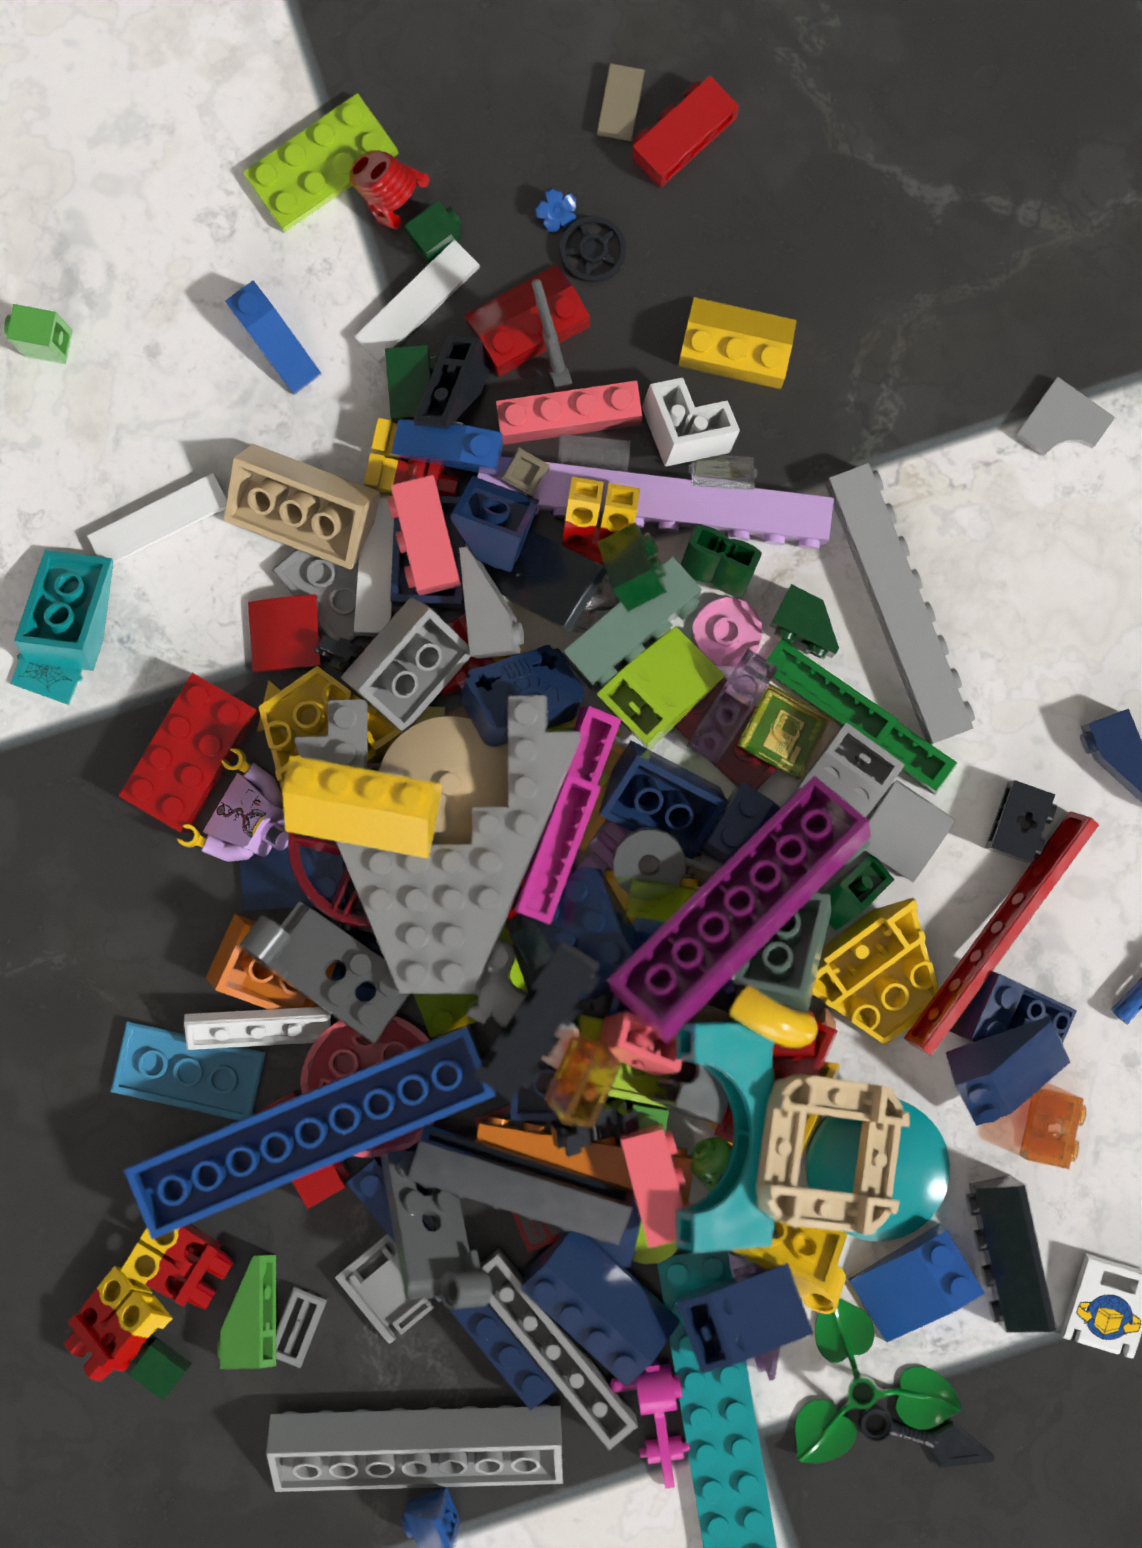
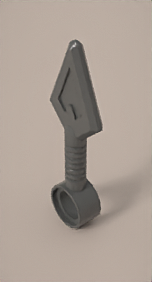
(558, 371)

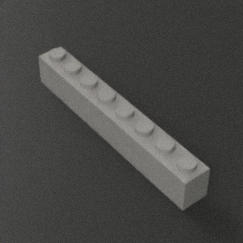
(899, 604)

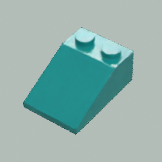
(66, 611)

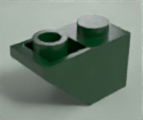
(807, 621)

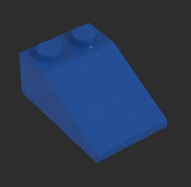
(916, 1284)

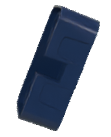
(533, 672)

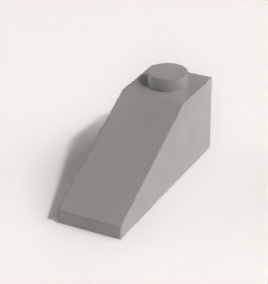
(489, 619)

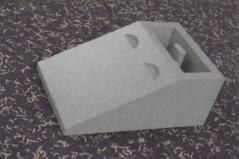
(854, 769)

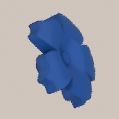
(556, 209)

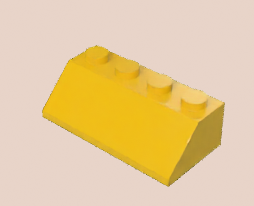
(360, 806)

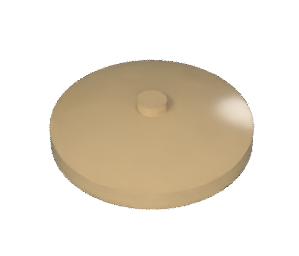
(454, 756)

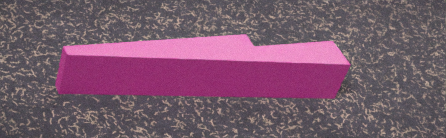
(568, 817)

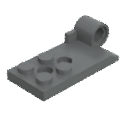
(303, 951)
(430, 1261)

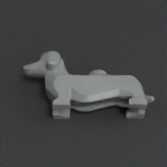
(501, 998)

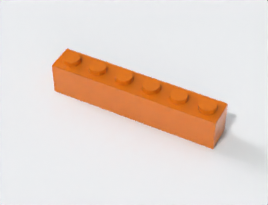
(600, 1160)

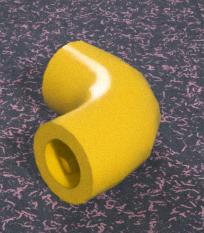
(774, 1020)

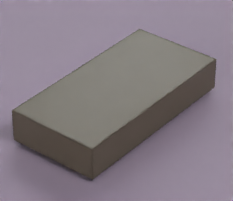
(620, 102)

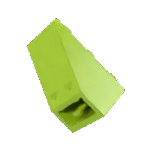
(660, 687)

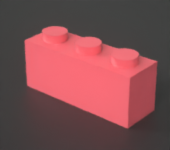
(424, 536)
(655, 1181)

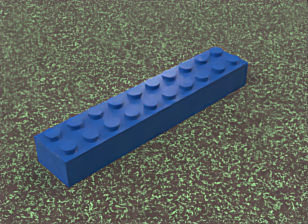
(308, 1132)

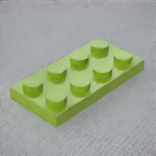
(317, 162)

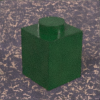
(434, 230)
(159, 1368)

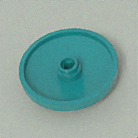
(920, 1171)

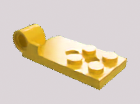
(812, 1259)

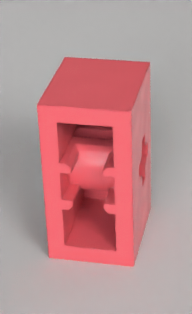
(638, 1045)

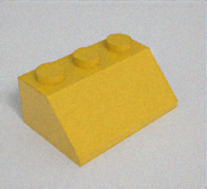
(737, 343)

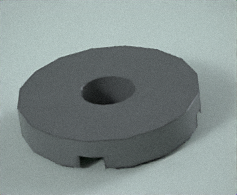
(648, 842)

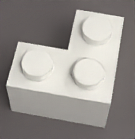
(687, 431)

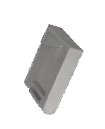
(382, 1292)

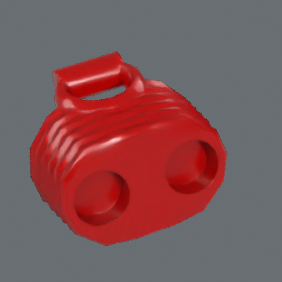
(385, 184)

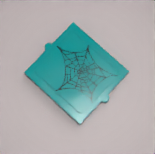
(47, 680)

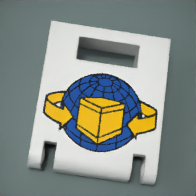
(1105, 1313)

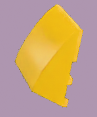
(303, 712)
(879, 971)

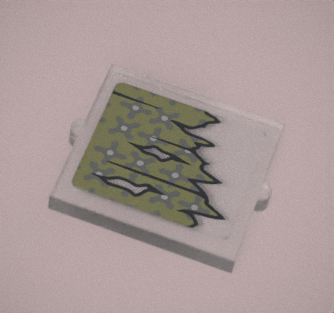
(723, 472)

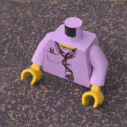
(247, 818)

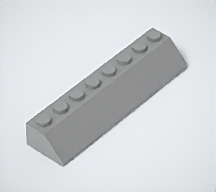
(415, 1448)

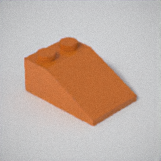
(246, 979)

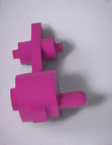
(657, 1395)

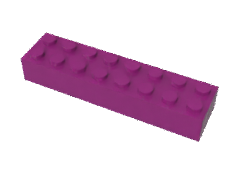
(740, 908)

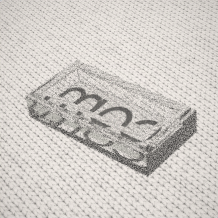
(594, 452)

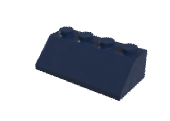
(600, 1304)

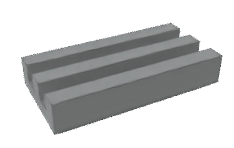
(309, 1297)

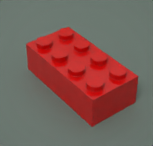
(187, 752)

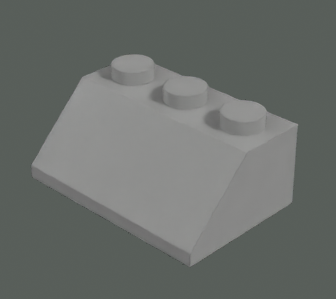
(407, 664)

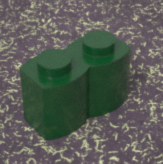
(720, 560)

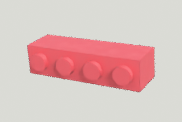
(569, 412)

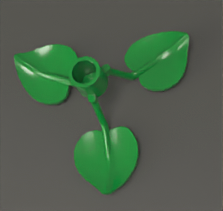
(823, 1431)

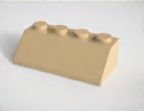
(300, 505)

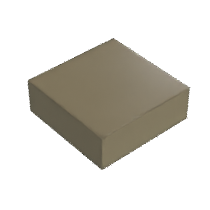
(525, 472)

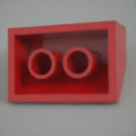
(512, 325)

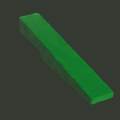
(845, 704)

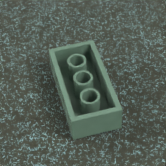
(622, 634)

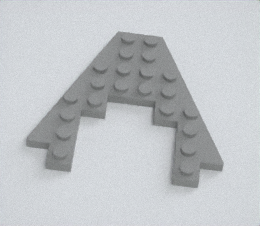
(447, 910)

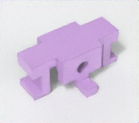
(604, 847)

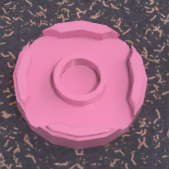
(726, 630)

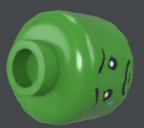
(710, 1160)

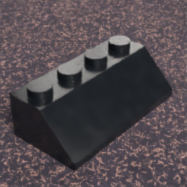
(1011, 1255)

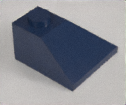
(494, 522)

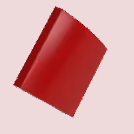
(284, 633)

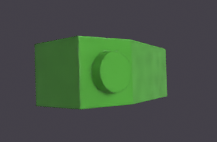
(250, 1326)

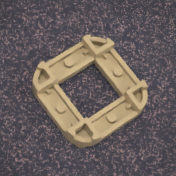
(876, 1162)

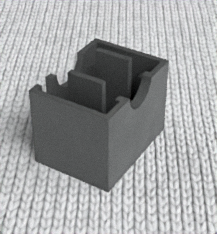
(694, 1093)

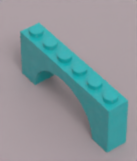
(743, 1066)

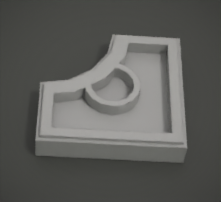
(1064, 417)

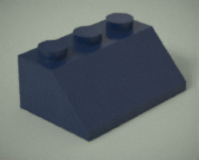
(663, 795)

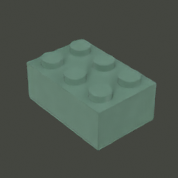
(790, 959)

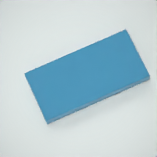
(213, 1081)

